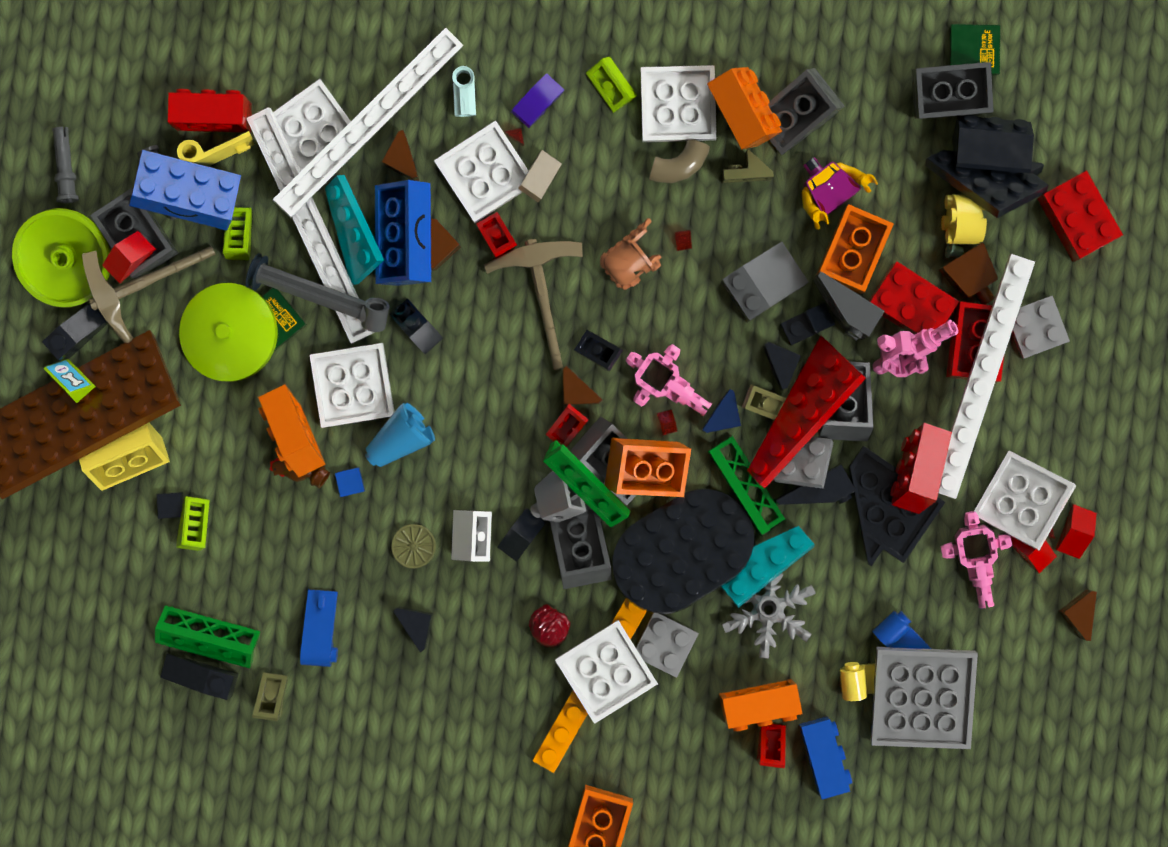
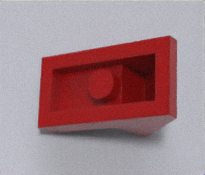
(496, 234)

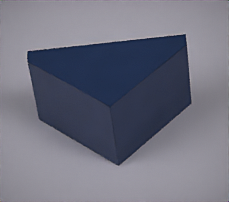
(725, 415)

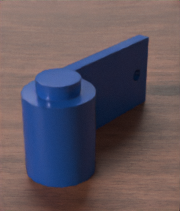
(318, 629)
(897, 633)

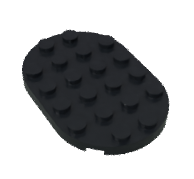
(683, 551)

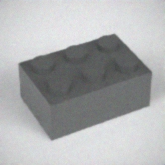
(952, 90)
(120, 220)

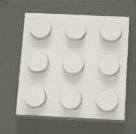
(677, 104)
(310, 122)
(483, 171)
(352, 385)
(1024, 500)
(606, 671)

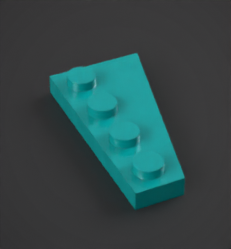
(354, 235)
(767, 563)

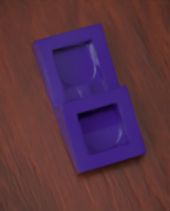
(537, 100)

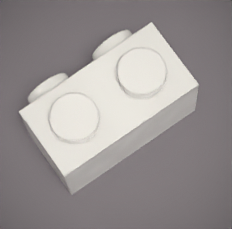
(471, 535)

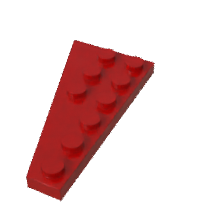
(814, 398)

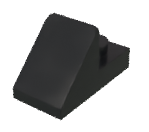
(807, 324)
(598, 350)

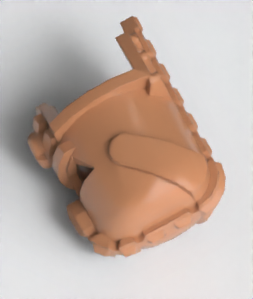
(627, 257)

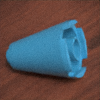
(399, 436)

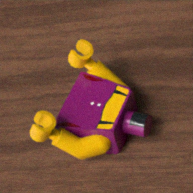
(831, 188)

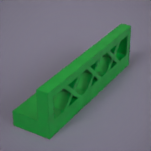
(585, 484)
(739, 491)
(204, 641)

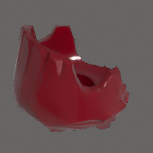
(549, 626)

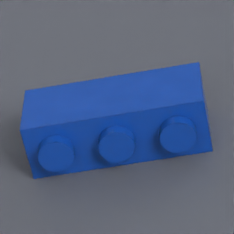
(825, 757)

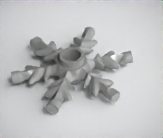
(778, 604)

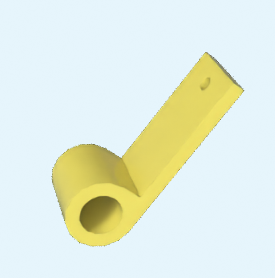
(192, 152)
(857, 680)

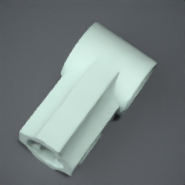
(464, 94)

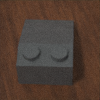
(803, 108)
(764, 281)
(850, 309)
(855, 416)
(594, 451)
(581, 550)

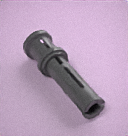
(64, 177)

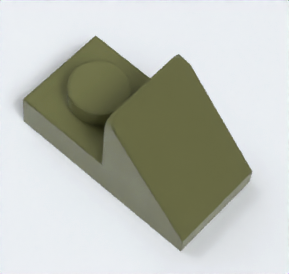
(754, 171)
(763, 402)
(270, 697)

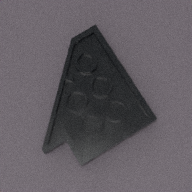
(991, 189)
(881, 523)

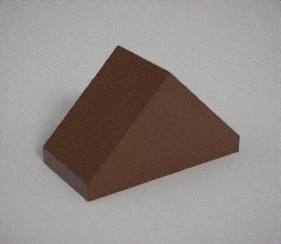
(400, 158)
(442, 245)
(576, 391)
(1080, 614)

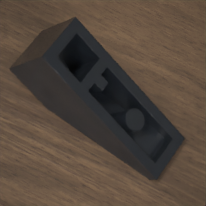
(75, 333)
(836, 488)
(199, 676)

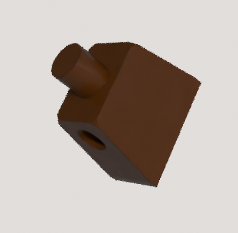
(972, 274)

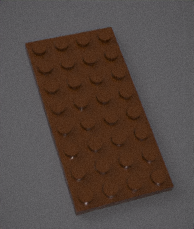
(52, 430)

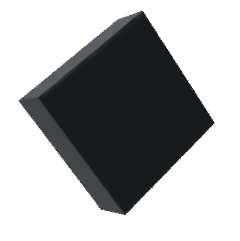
(169, 505)

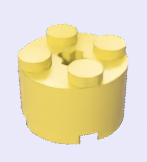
(963, 220)

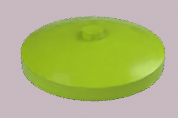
(50, 256)
(228, 332)

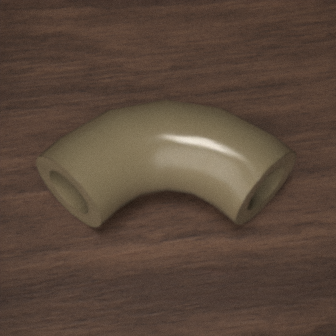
(682, 166)

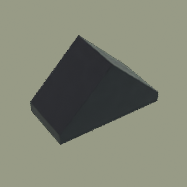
(782, 363)
(521, 535)
(416, 624)

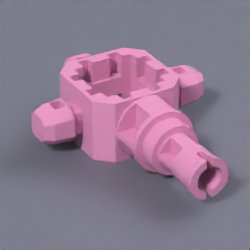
(915, 348)
(675, 389)
(980, 568)

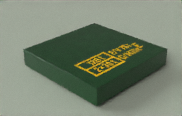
(975, 45)
(287, 318)

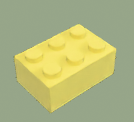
(125, 457)

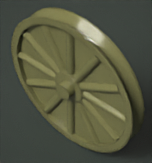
(413, 546)

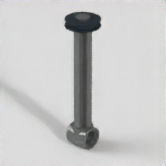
(371, 313)

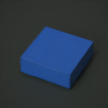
(350, 482)

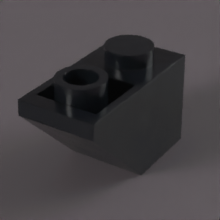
(416, 326)

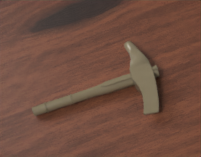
(534, 256)
(107, 298)

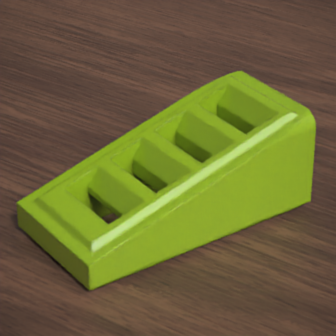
(244, 252)
(183, 531)

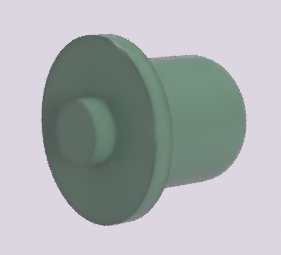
(953, 251)

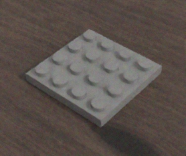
(923, 698)

